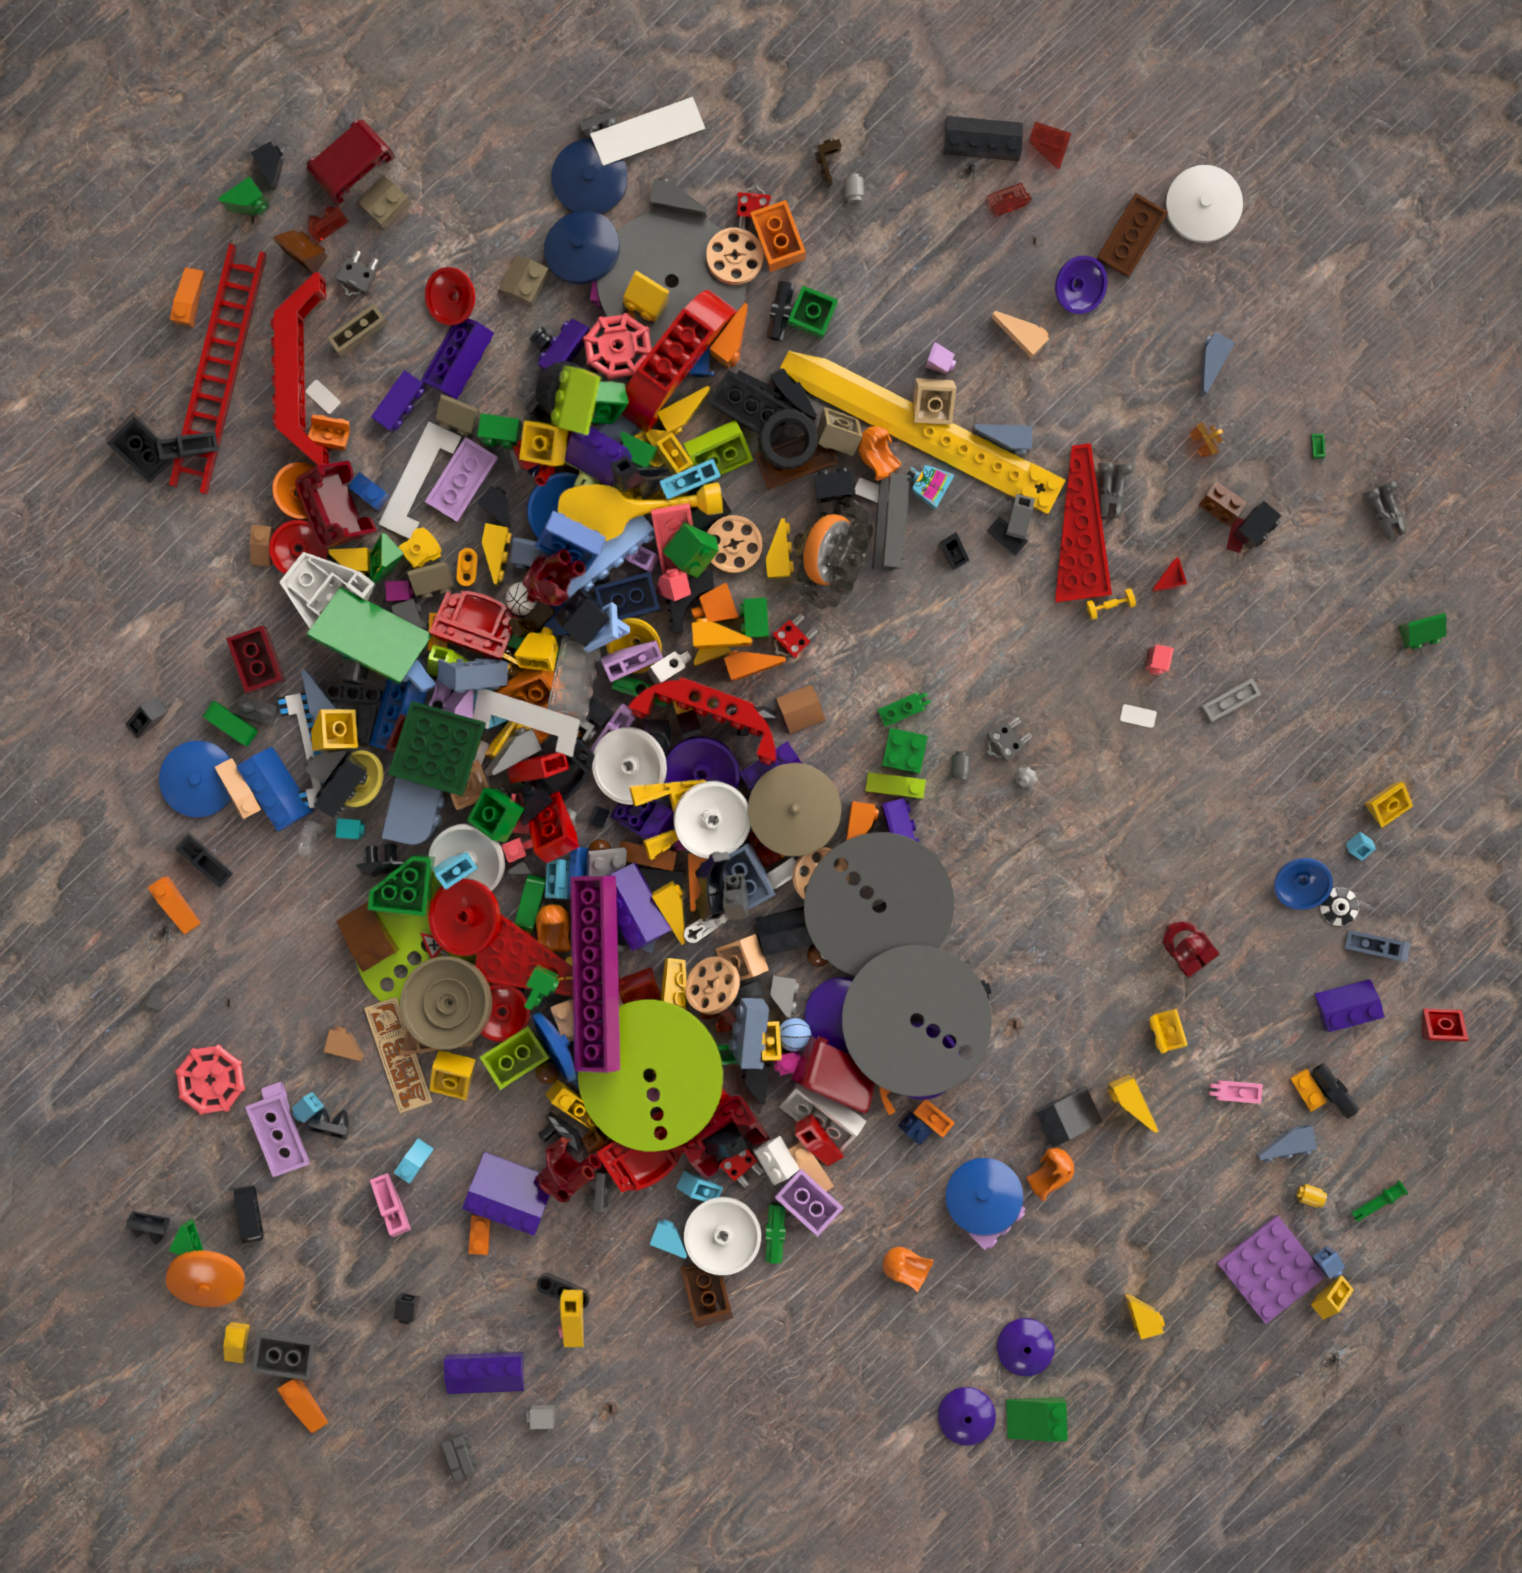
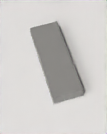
(1231, 700)

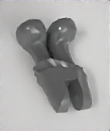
(1107, 495)
(1385, 519)

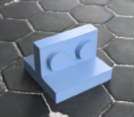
(611, 631)

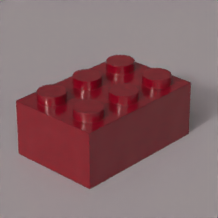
(255, 659)

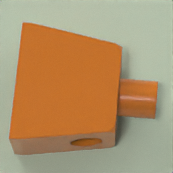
(716, 605)

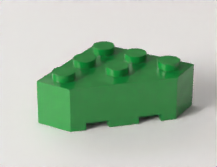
(406, 888)

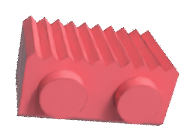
(1159, 659)

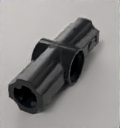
(780, 311)
(1335, 1090)

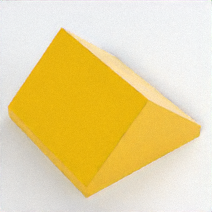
(1389, 803)

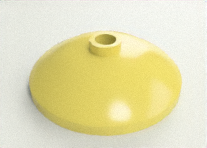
(368, 790)

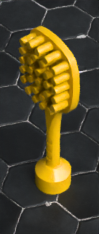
(608, 511)

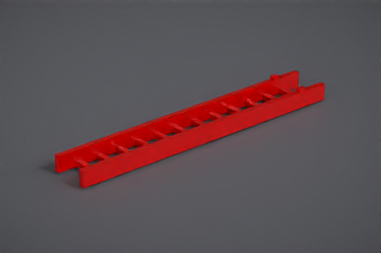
(235, 363)

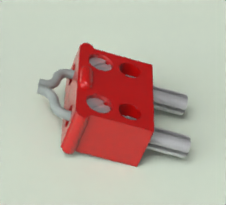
(751, 202)
(790, 639)
(741, 1165)

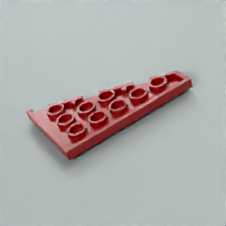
(515, 956)

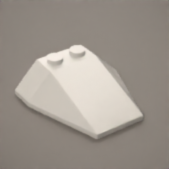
(315, 581)

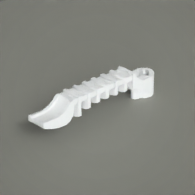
(776, 877)

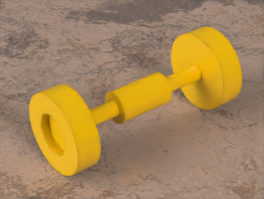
(1129, 597)

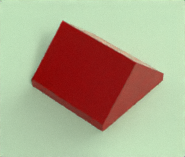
(1443, 1025)

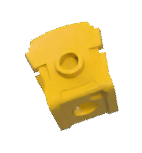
(420, 548)

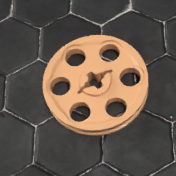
(729, 263)
(741, 551)
(806, 860)
(705, 987)

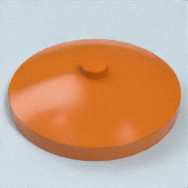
(205, 1279)

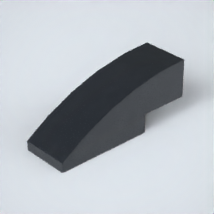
(793, 394)
(185, 446)
(203, 860)

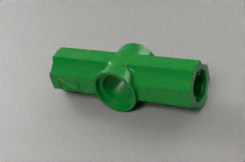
(629, 685)
(775, 1233)

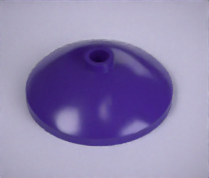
(1089, 287)
(1022, 1334)
(964, 1403)

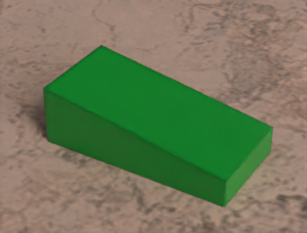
(1318, 446)

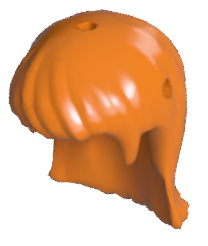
(876, 453)
(553, 927)
(1053, 1174)
(906, 1267)

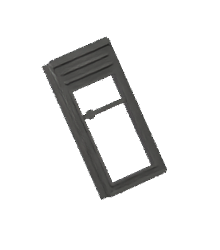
(891, 522)

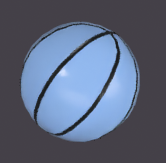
(794, 1034)

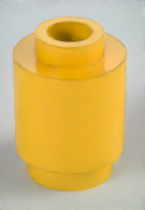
(1311, 1196)

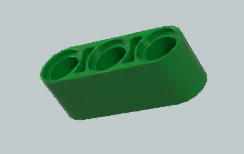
(230, 723)
(530, 902)

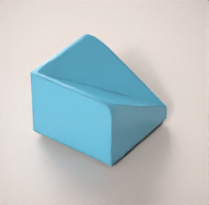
(1360, 846)

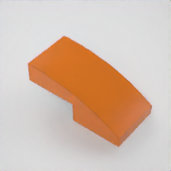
(888, 1106)

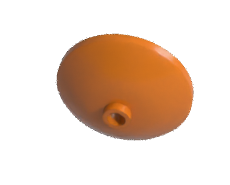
(284, 490)

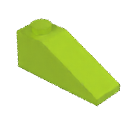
(895, 785)

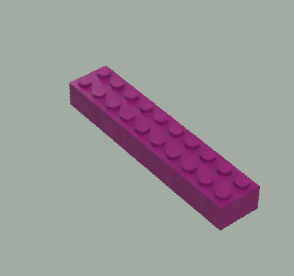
(595, 973)

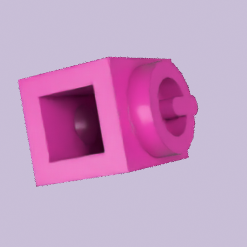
(788, 1063)

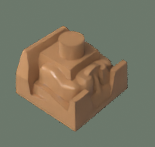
(474, 788)

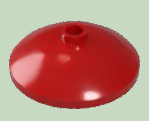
(442, 299)
(287, 537)
(516, 1018)

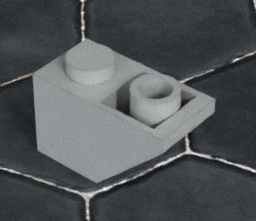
(783, 992)

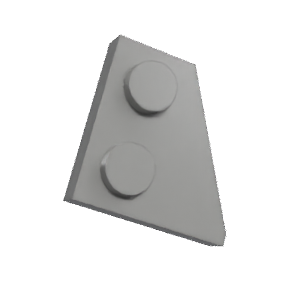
(605, 861)

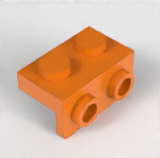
(329, 432)

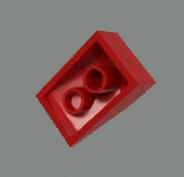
(553, 831)

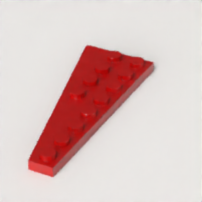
(1083, 555)

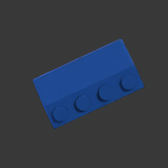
(394, 701)
(274, 788)

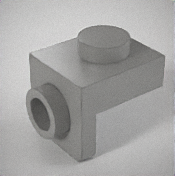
(590, 730)

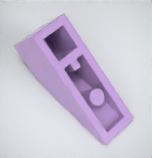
(630, 659)

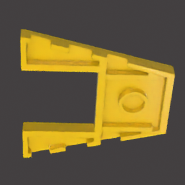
(645, 793)

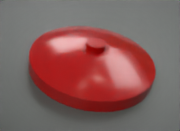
(464, 917)

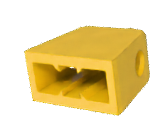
(538, 651)

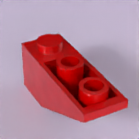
(817, 1140)

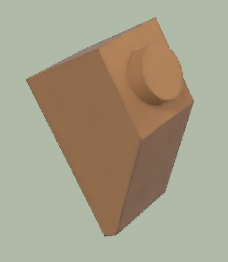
(259, 545)
(343, 1044)

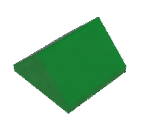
(383, 558)
(186, 1239)

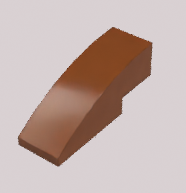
(637, 854)

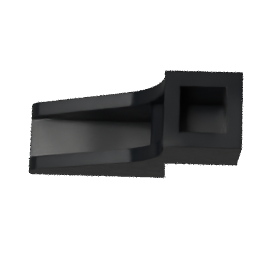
(643, 480)

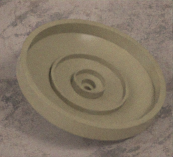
(794, 809)
(446, 1003)

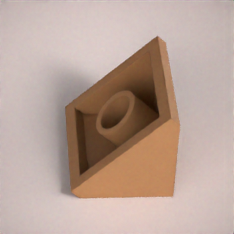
(801, 709)

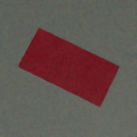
(1233, 543)

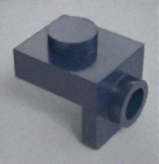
(915, 1128)

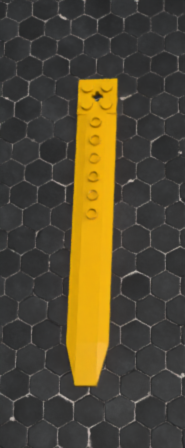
(943, 441)

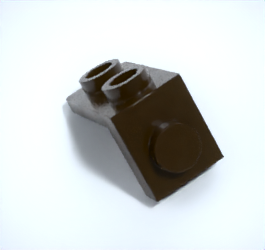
(829, 147)
(533, 621)

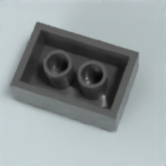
(285, 1354)

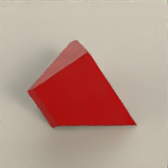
(1171, 578)

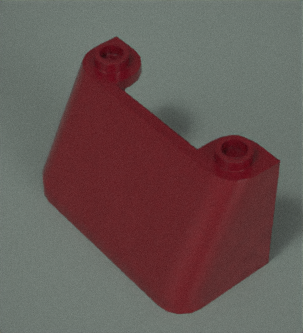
(348, 160)
(331, 506)
(833, 1075)
(730, 1111)

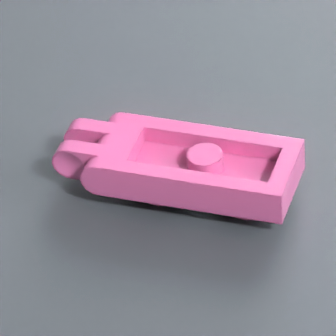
(1237, 1091)

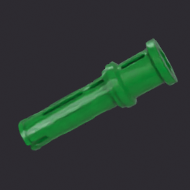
(1388, 1196)

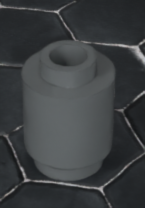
(961, 765)

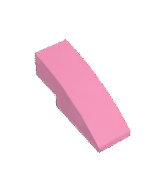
(390, 1205)

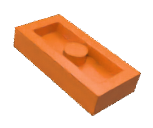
(934, 1117)
(479, 1235)

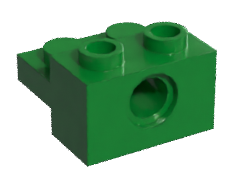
(542, 982)

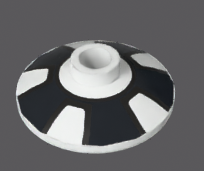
(1330, 910)

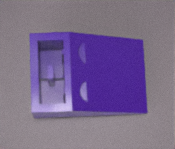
(645, 819)

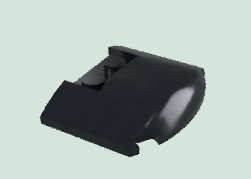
(569, 780)

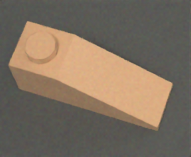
(1025, 334)
(237, 789)
(810, 1165)

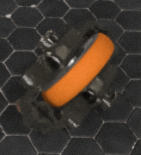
(833, 552)

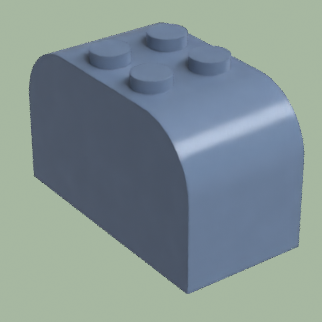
(413, 813)

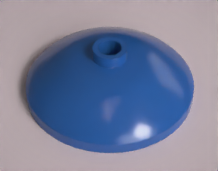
(1303, 892)

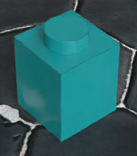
(350, 828)

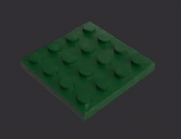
(437, 748)

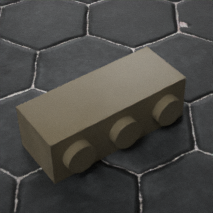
(357, 330)

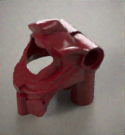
(558, 575)
(1193, 951)
(563, 1173)

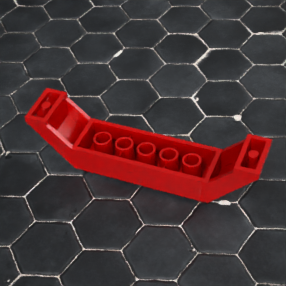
(290, 365)

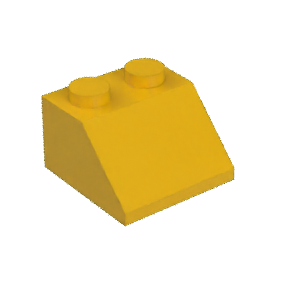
(645, 297)
(543, 443)
(334, 731)
(452, 1075)
(1145, 1319)

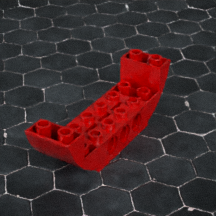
(674, 357)
(682, 692)

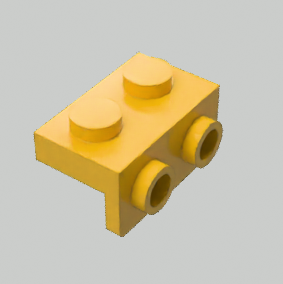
(1168, 1030)

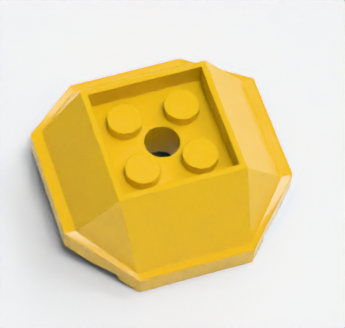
(669, 455)

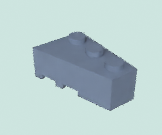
(473, 674)
(748, 1033)

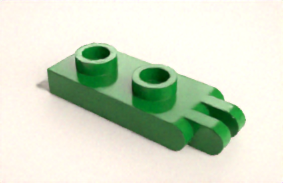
(902, 708)

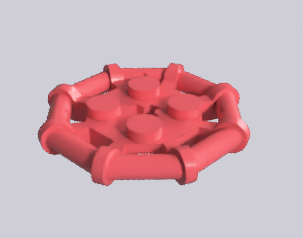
(608, 340)
(219, 1086)

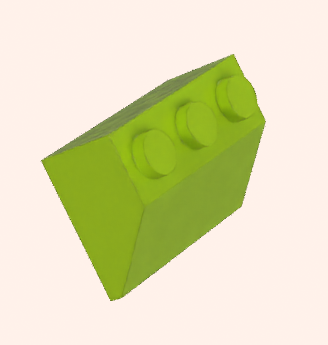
(575, 399)
(723, 445)
(515, 1057)

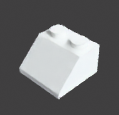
(776, 1160)

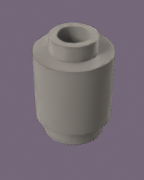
(854, 188)

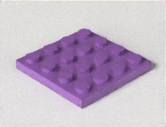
(1271, 1269)

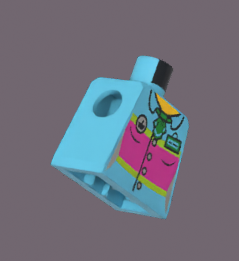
(930, 484)

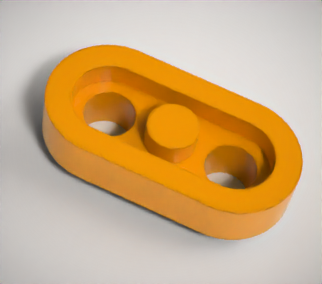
(465, 567)

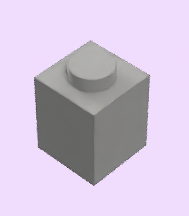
(541, 1416)

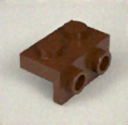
(1222, 503)

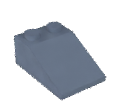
(747, 861)

